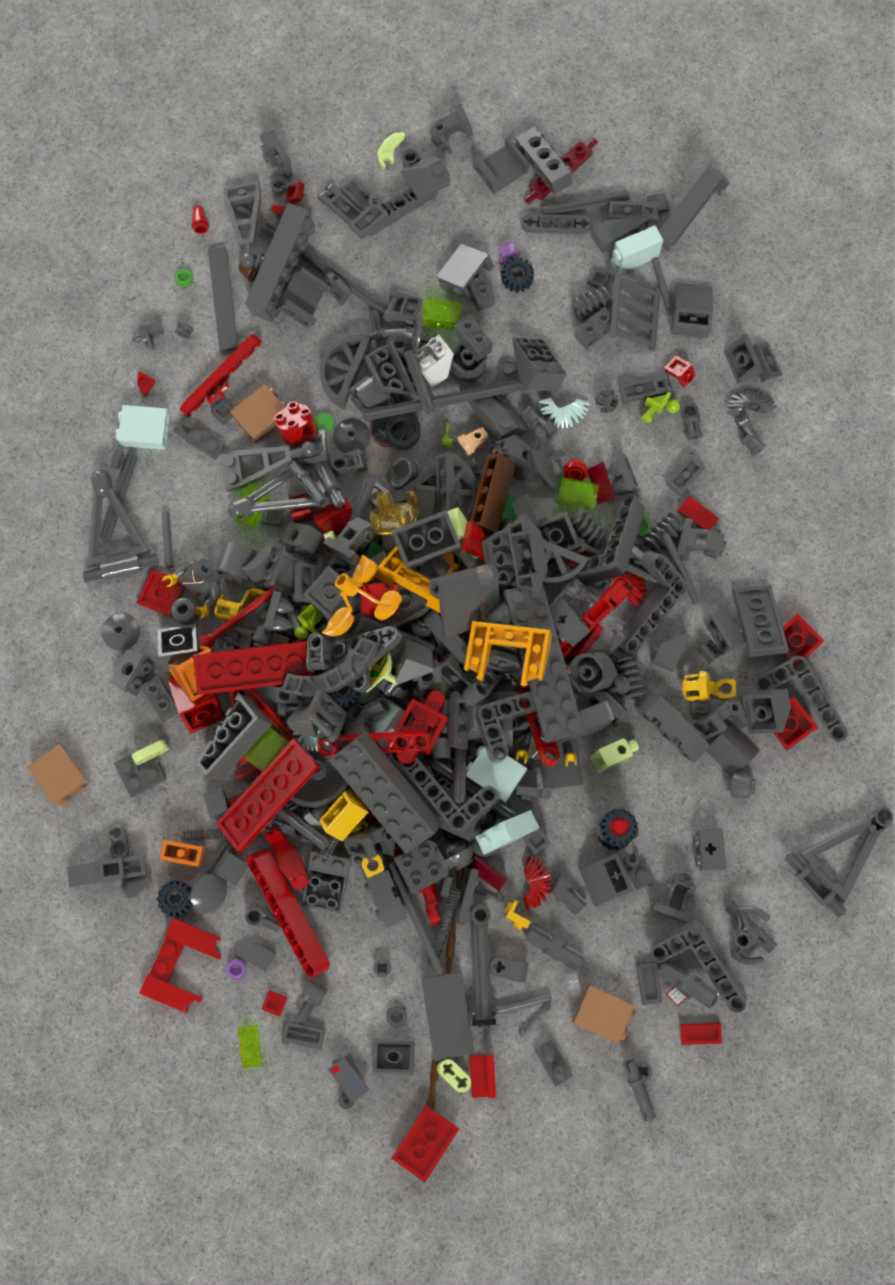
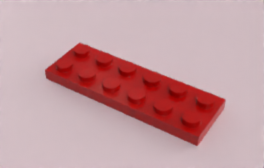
(249, 667)
(267, 795)

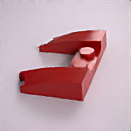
(157, 981)

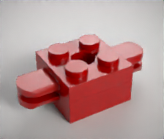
(422, 717)

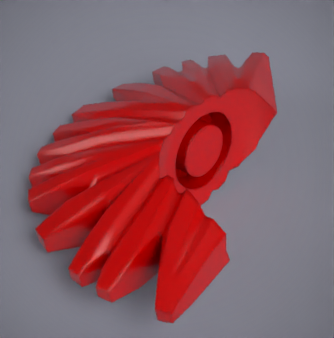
(634, 585)
(537, 882)

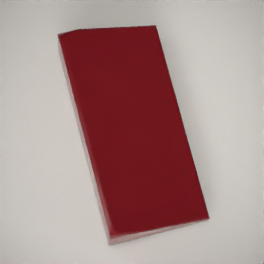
(599, 475)
(488, 873)

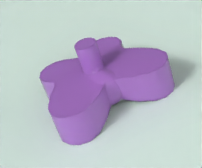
(507, 252)

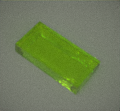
(250, 1046)

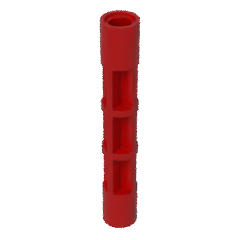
(609, 600)

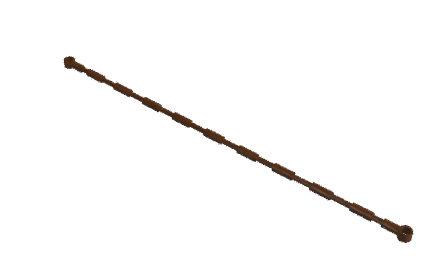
(449, 954)

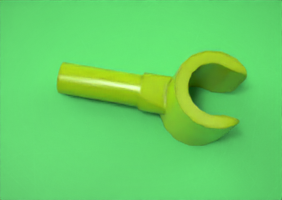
(446, 441)

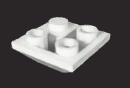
(434, 360)

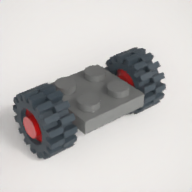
(617, 829)

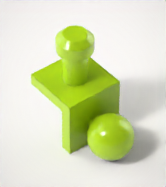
(657, 405)
(309, 618)

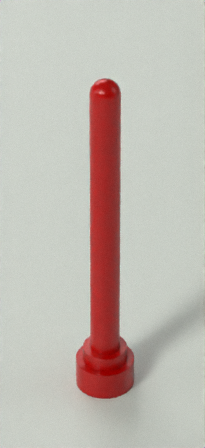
(209, 639)

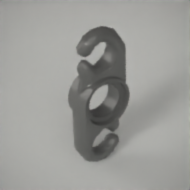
(121, 840)

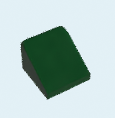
(371, 550)

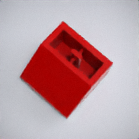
(332, 518)

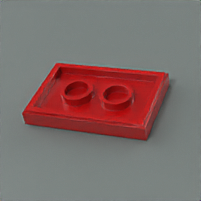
(425, 1143)

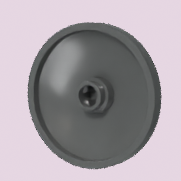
(324, 785)

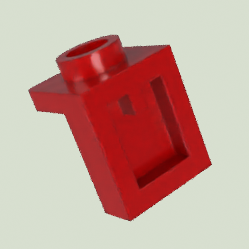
(680, 370)

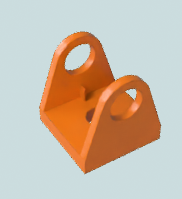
(185, 675)

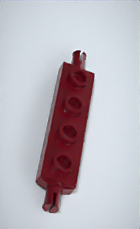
(573, 158)

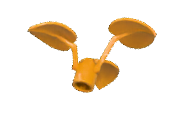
(349, 586)

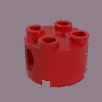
(296, 424)
(376, 591)

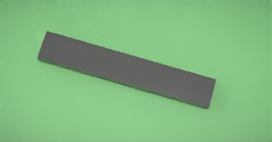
(223, 299)

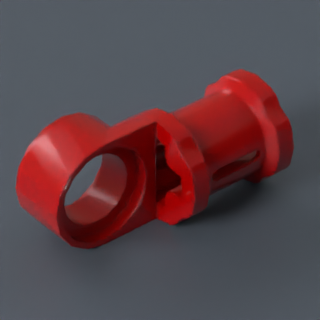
(431, 899)

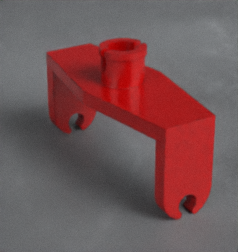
(288, 859)

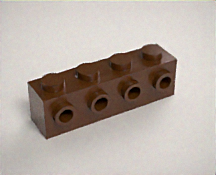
(492, 493)

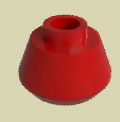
(576, 469)

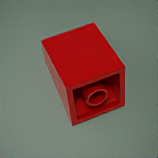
(196, 713)

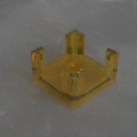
(394, 515)

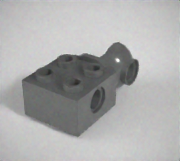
(427, 865)

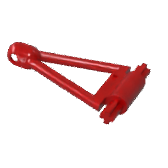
(251, 770)

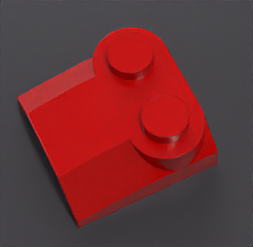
(800, 639)
(797, 726)

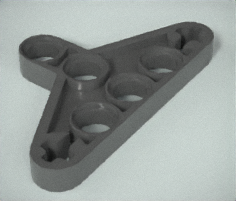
(348, 645)

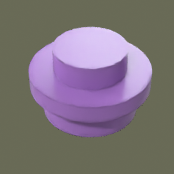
(236, 969)

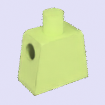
(613, 754)

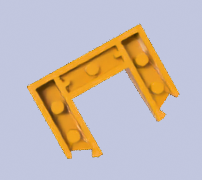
(394, 570)
(534, 640)

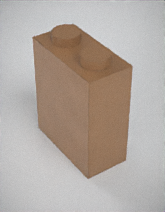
(257, 413)
(58, 775)
(604, 1014)

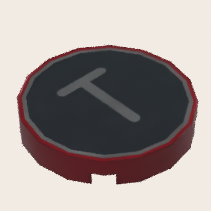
(378, 431)

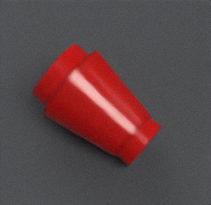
(199, 220)

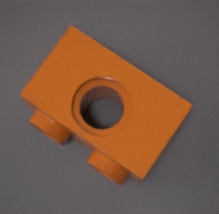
(182, 853)

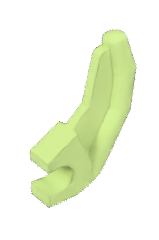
(387, 149)

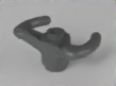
(747, 935)

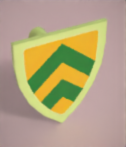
(381, 670)

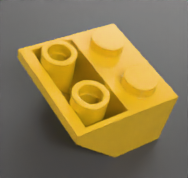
(343, 815)

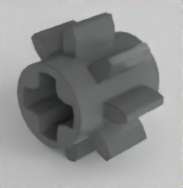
(607, 401)

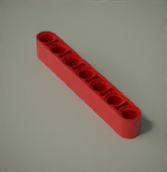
(288, 913)

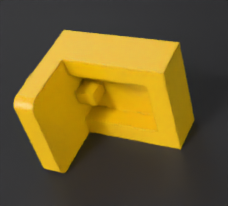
(517, 920)

